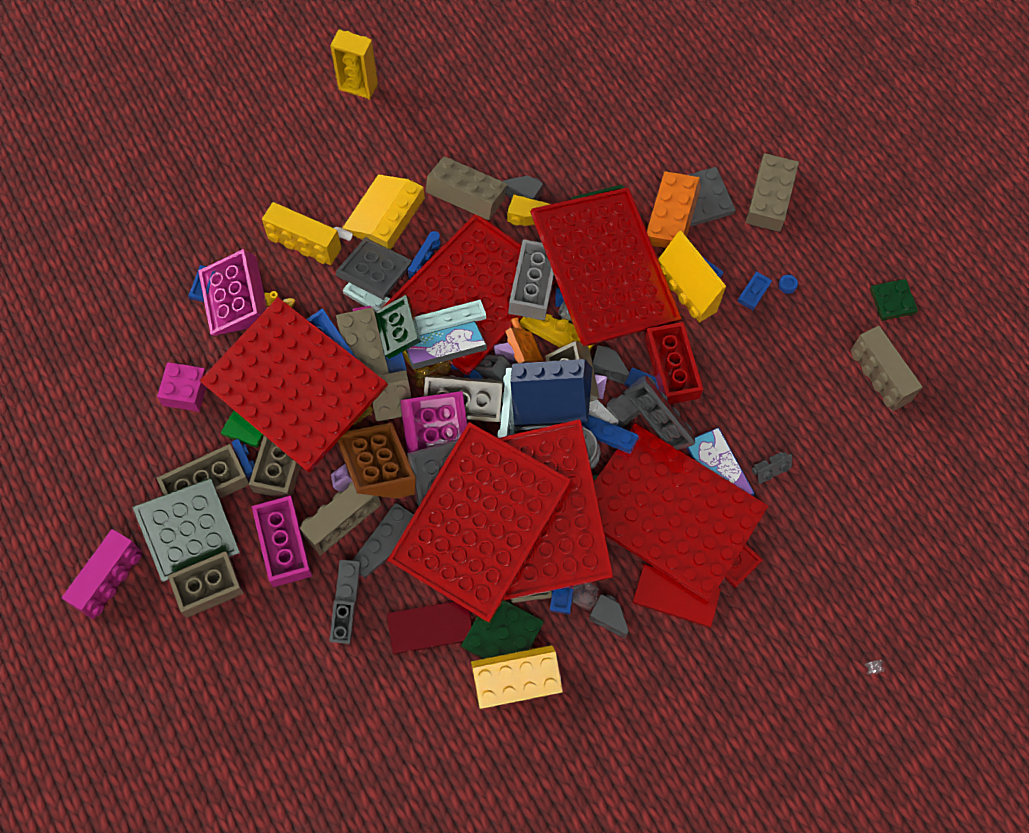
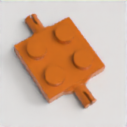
(523, 344)

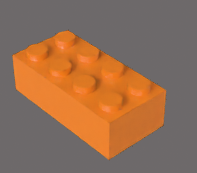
(673, 208)

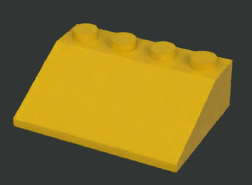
(385, 210)
(691, 278)

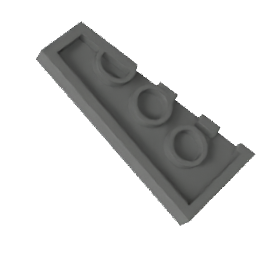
(383, 540)

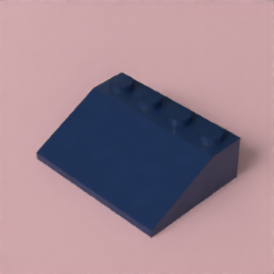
(551, 392)

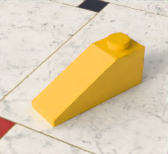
(520, 210)

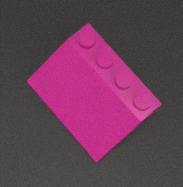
(234, 293)
(433, 420)

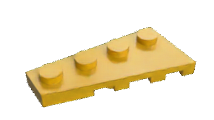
(553, 330)

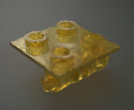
(420, 373)

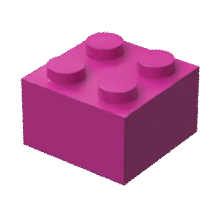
(182, 387)

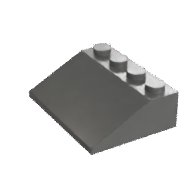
(660, 414)

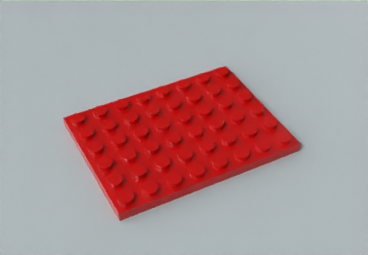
(605, 266)
(469, 267)
(293, 384)
(675, 513)
(479, 521)
(574, 540)

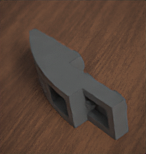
(345, 602)

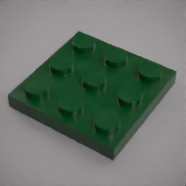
(507, 633)

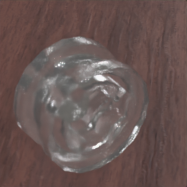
(875, 667)

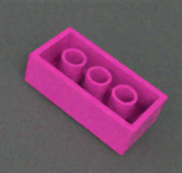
(281, 541)
(102, 574)

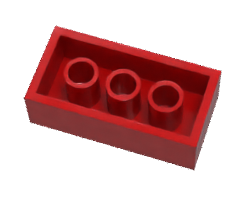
(673, 363)

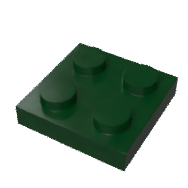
(893, 299)

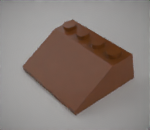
(377, 462)

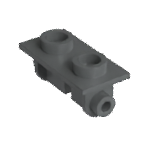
(779, 464)

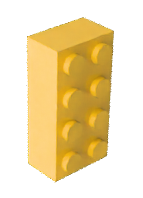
(354, 64)
(301, 233)
(516, 677)

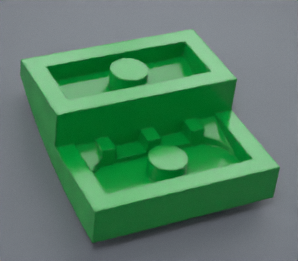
(239, 428)

